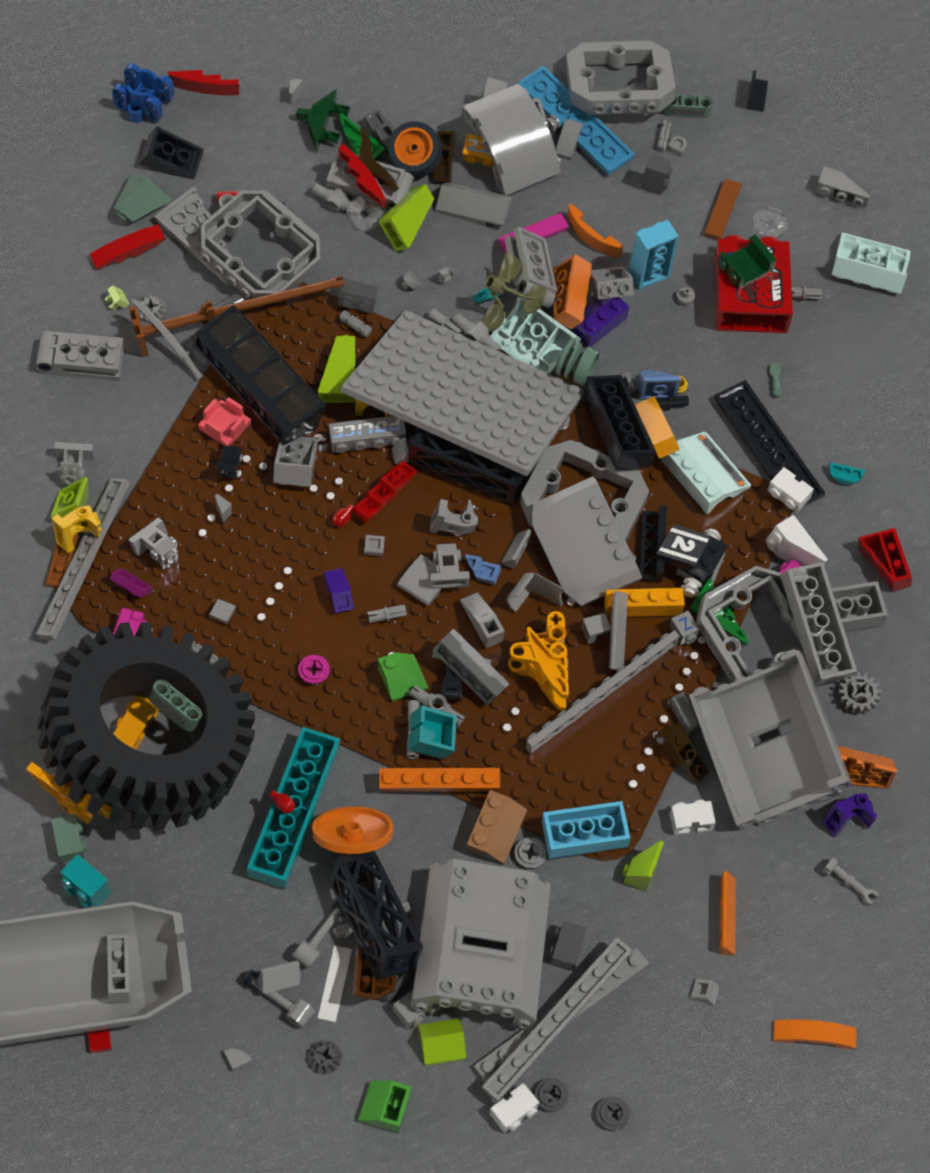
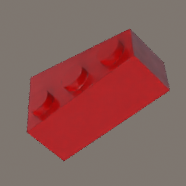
(887, 557)

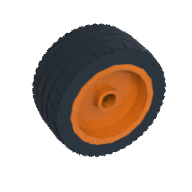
(418, 136)

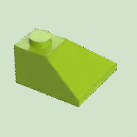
(642, 867)

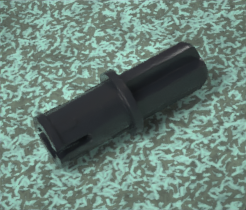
(673, 401)

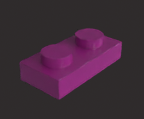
(130, 582)

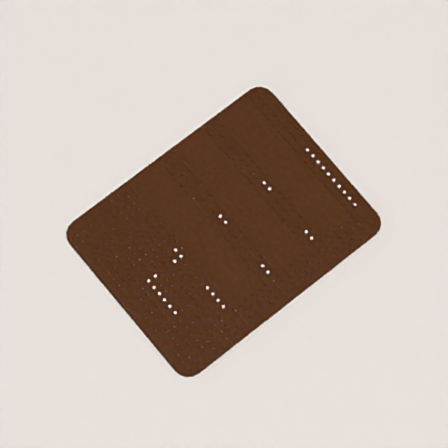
(283, 539)

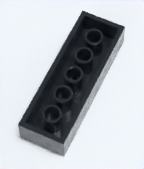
(618, 422)

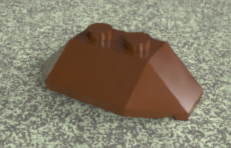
(363, 980)

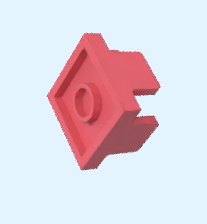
(224, 421)

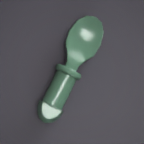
(775, 372)

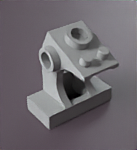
(72, 466)
(458, 524)
(156, 540)
(449, 576)

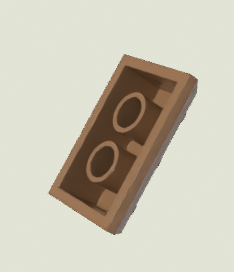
(496, 827)

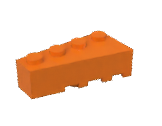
(572, 288)

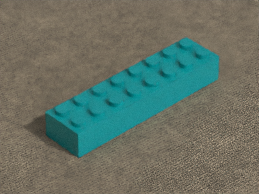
(285, 833)

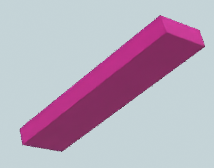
(543, 228)

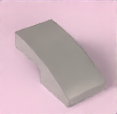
(568, 138)

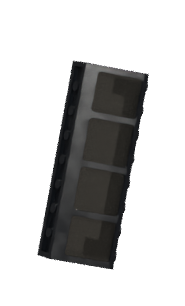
(259, 375)

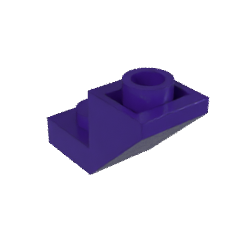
(339, 589)

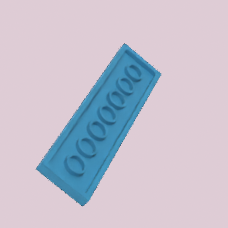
(595, 136)

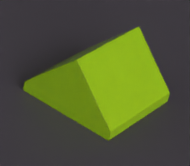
(71, 497)
(442, 1041)

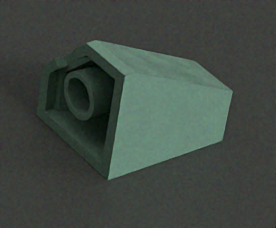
(139, 198)

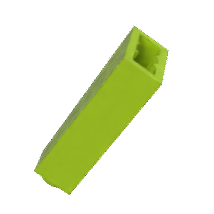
(406, 217)
(338, 370)

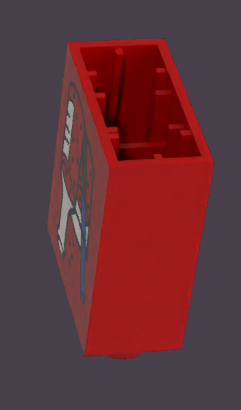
(760, 305)

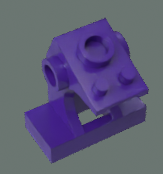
(843, 811)

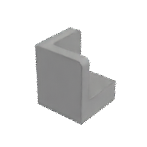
(594, 626)

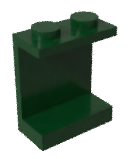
(748, 262)

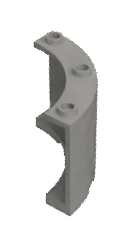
(514, 138)

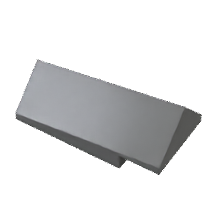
(473, 204)

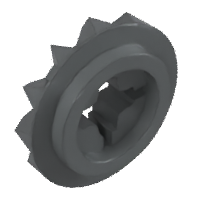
(328, 1065)
(546, 1087)
(614, 1104)

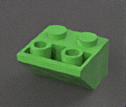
(385, 1104)

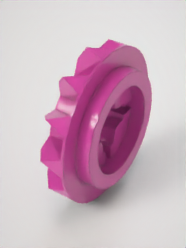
(306, 665)

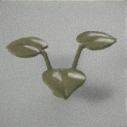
(509, 271)

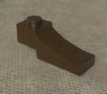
(443, 171)

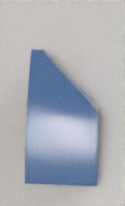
(482, 570)

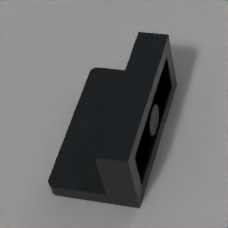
(757, 93)

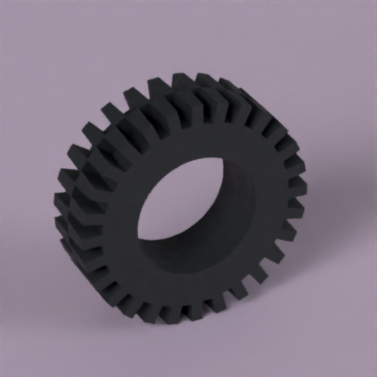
(121, 775)

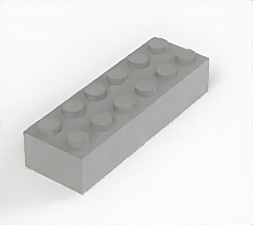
(818, 623)

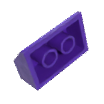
(600, 318)

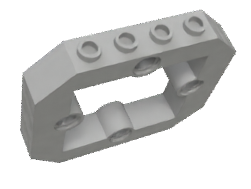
(617, 54)
(234, 213)
(586, 459)
(727, 595)

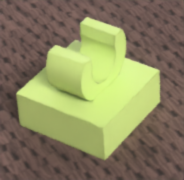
(118, 298)

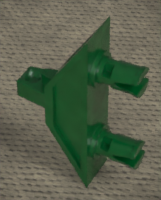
(318, 118)

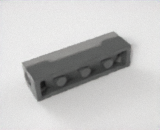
(470, 666)

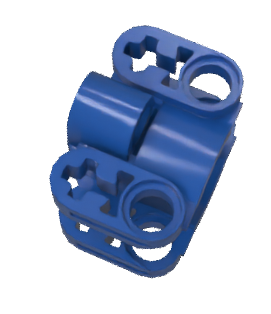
(142, 94)

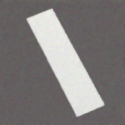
(334, 983)

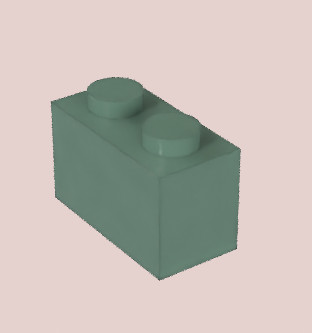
(67, 838)

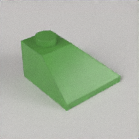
(400, 674)

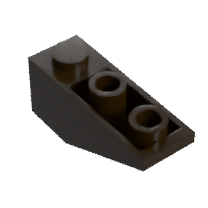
(681, 751)

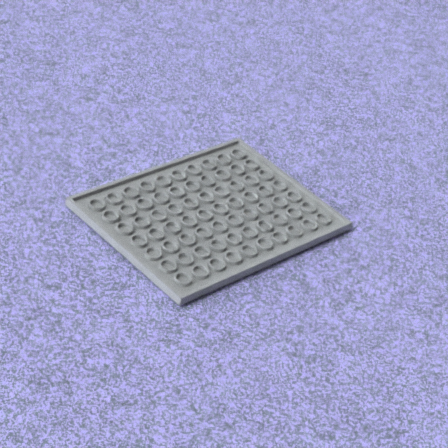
(464, 392)

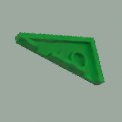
(353, 136)
(724, 616)

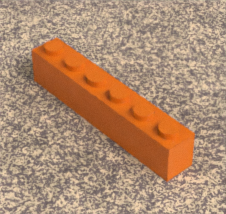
(439, 779)

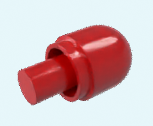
(342, 516)
(282, 802)

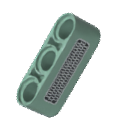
(689, 106)
(175, 705)

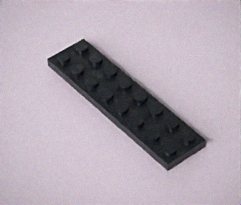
(764, 435)

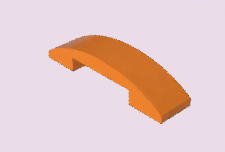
(607, 246)
(814, 1032)

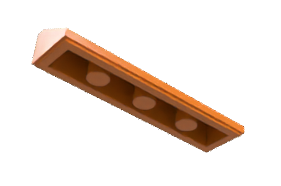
(727, 914)

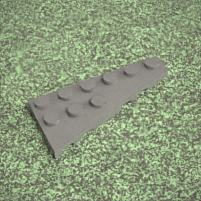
(184, 222)

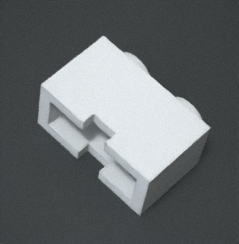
(789, 490)
(695, 815)
(511, 1112)

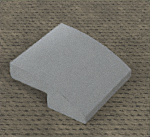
(417, 580)

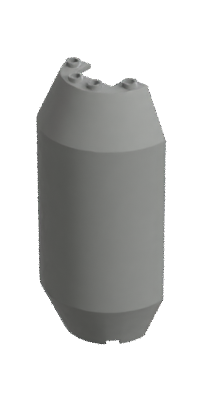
(59, 970)

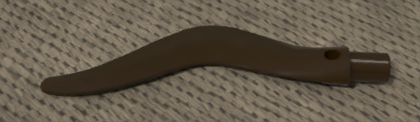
(371, 164)

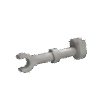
(849, 880)

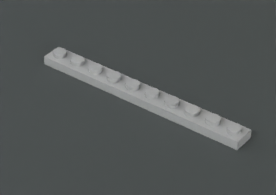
(82, 561)
(595, 695)
(629, 968)
(556, 1020)

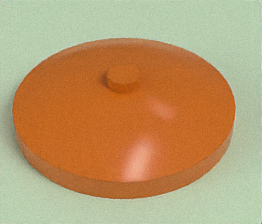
(352, 830)

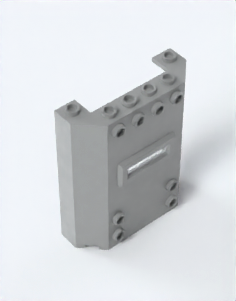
(782, 772)
(485, 905)

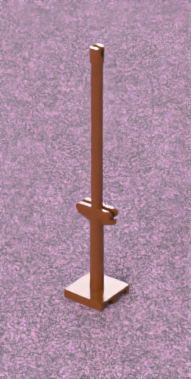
(208, 313)

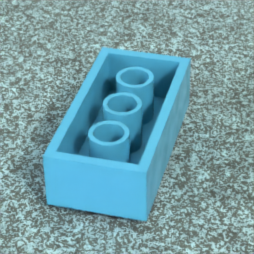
(653, 254)
(585, 829)

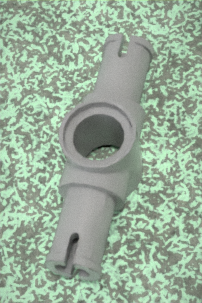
(335, 199)
(476, 332)
(430, 699)

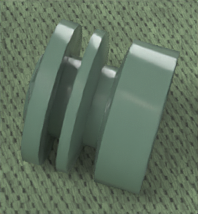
(577, 362)

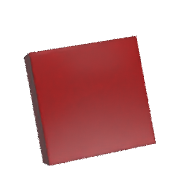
(99, 1041)

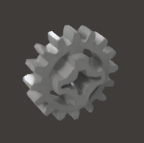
(863, 700)

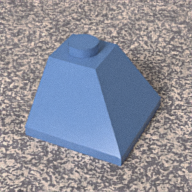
(657, 384)

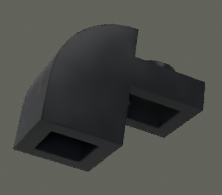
(230, 461)

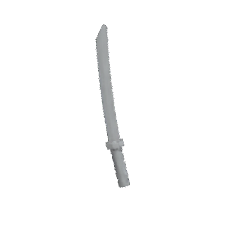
(183, 355)

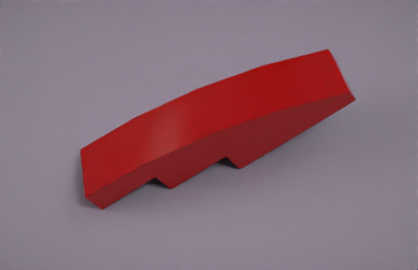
(206, 84)
(364, 178)
(128, 245)
(384, 491)

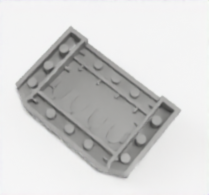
(583, 542)

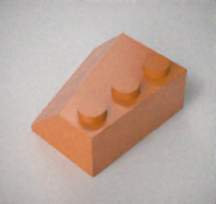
(868, 769)

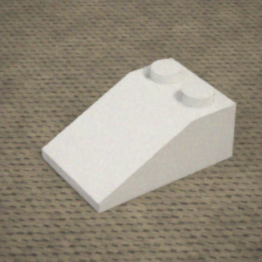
(792, 541)

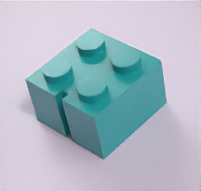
(432, 732)
(84, 882)

